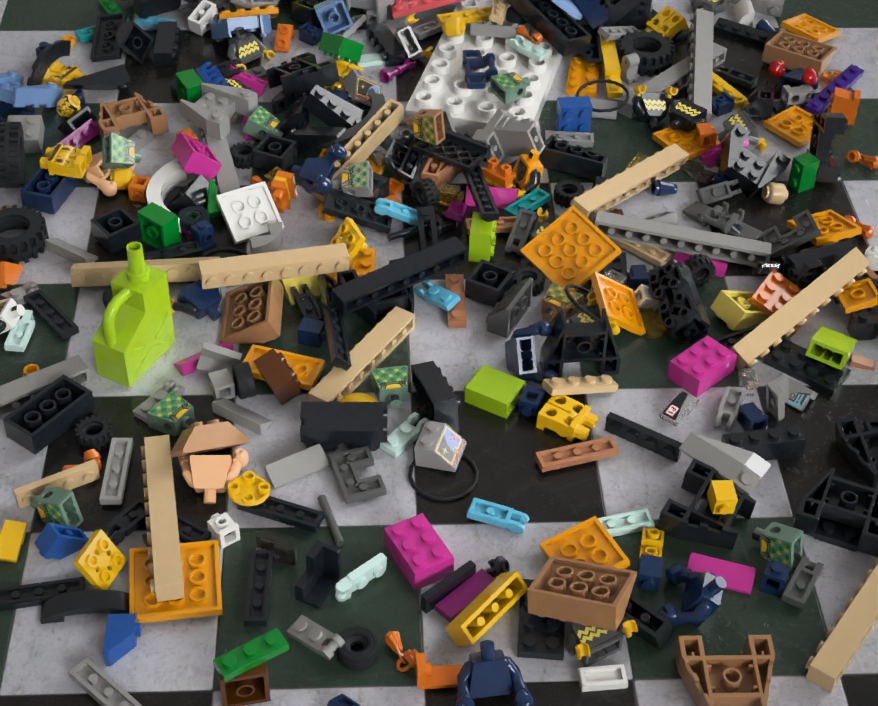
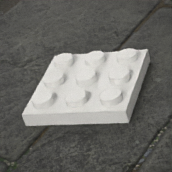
(248, 211)

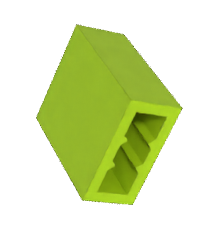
(831, 347)
(494, 391)

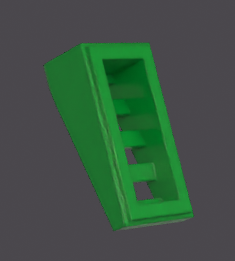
(212, 205)

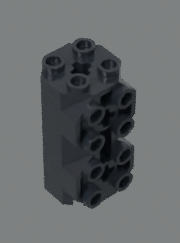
(809, 265)
(679, 302)
(343, 422)

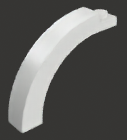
(163, 181)

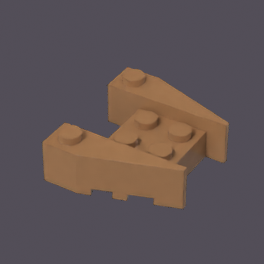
(131, 113)
(726, 678)

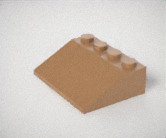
(798, 52)
(253, 313)
(581, 592)

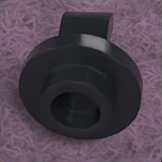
(498, 566)

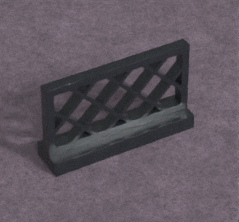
(473, 149)

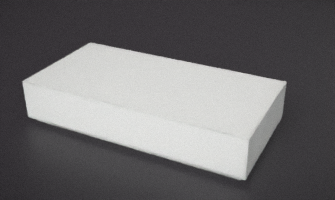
(602, 678)

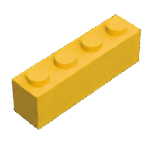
(486, 608)

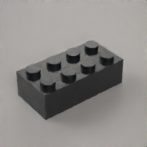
(49, 414)

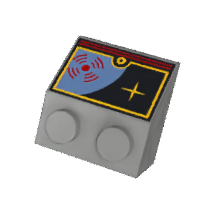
(358, 83)
(439, 447)

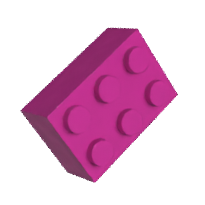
(195, 156)
(701, 366)
(418, 551)

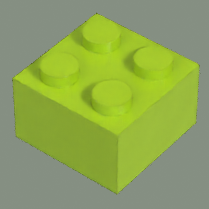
(481, 239)

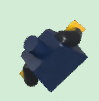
(198, 301)

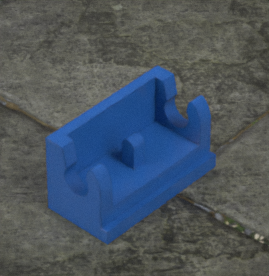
(212, 75)

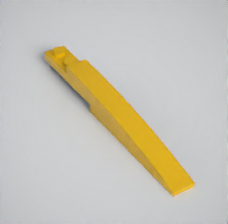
(611, 67)

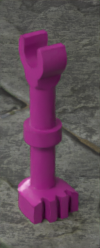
(387, 76)

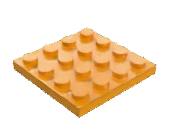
(570, 249)
(200, 581)

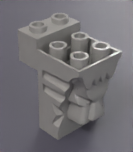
(510, 135)

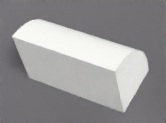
(744, 12)

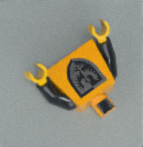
(528, 172)

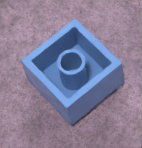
(333, 16)

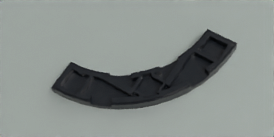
(46, 58)

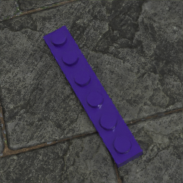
(843, 81)

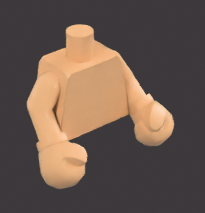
(97, 175)
(212, 472)

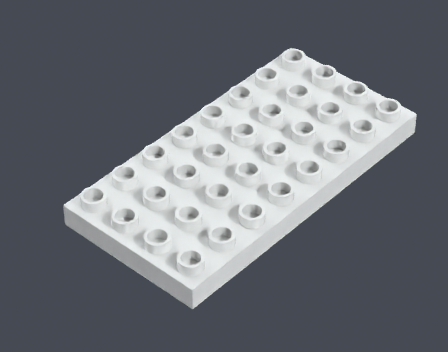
(471, 109)

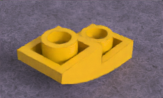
(11, 538)
(651, 542)

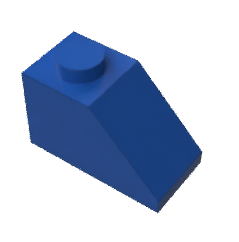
(60, 541)
(120, 636)

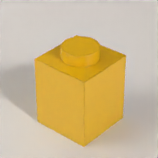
(722, 497)

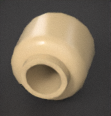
(774, 193)

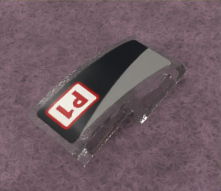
(678, 407)

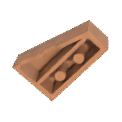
(440, 171)

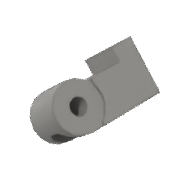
(629, 68)
(796, 95)

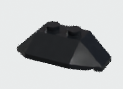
(401, 157)

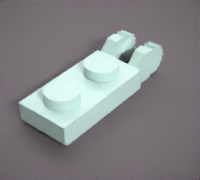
(528, 48)
(403, 435)
(360, 577)

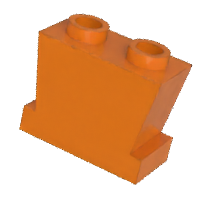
(845, 102)

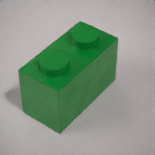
(803, 172)

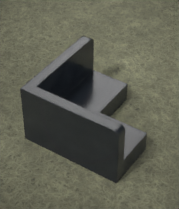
(321, 574)

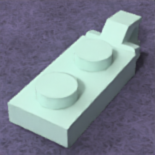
(21, 333)

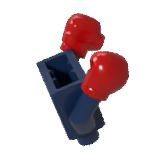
(794, 78)

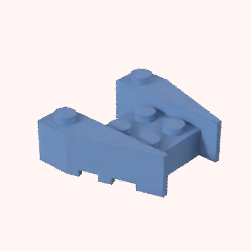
(224, 28)
(15, 93)

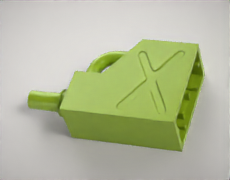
(136, 321)

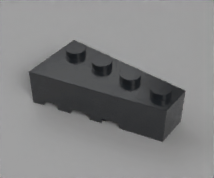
(332, 109)
(572, 159)
(436, 394)

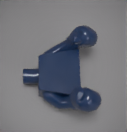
(318, 172)
(521, 352)
(700, 597)
(488, 675)

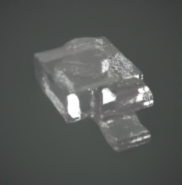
(749, 379)

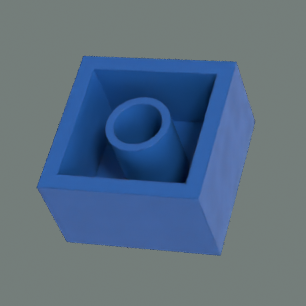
(574, 114)

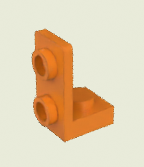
(283, 38)
(434, 676)

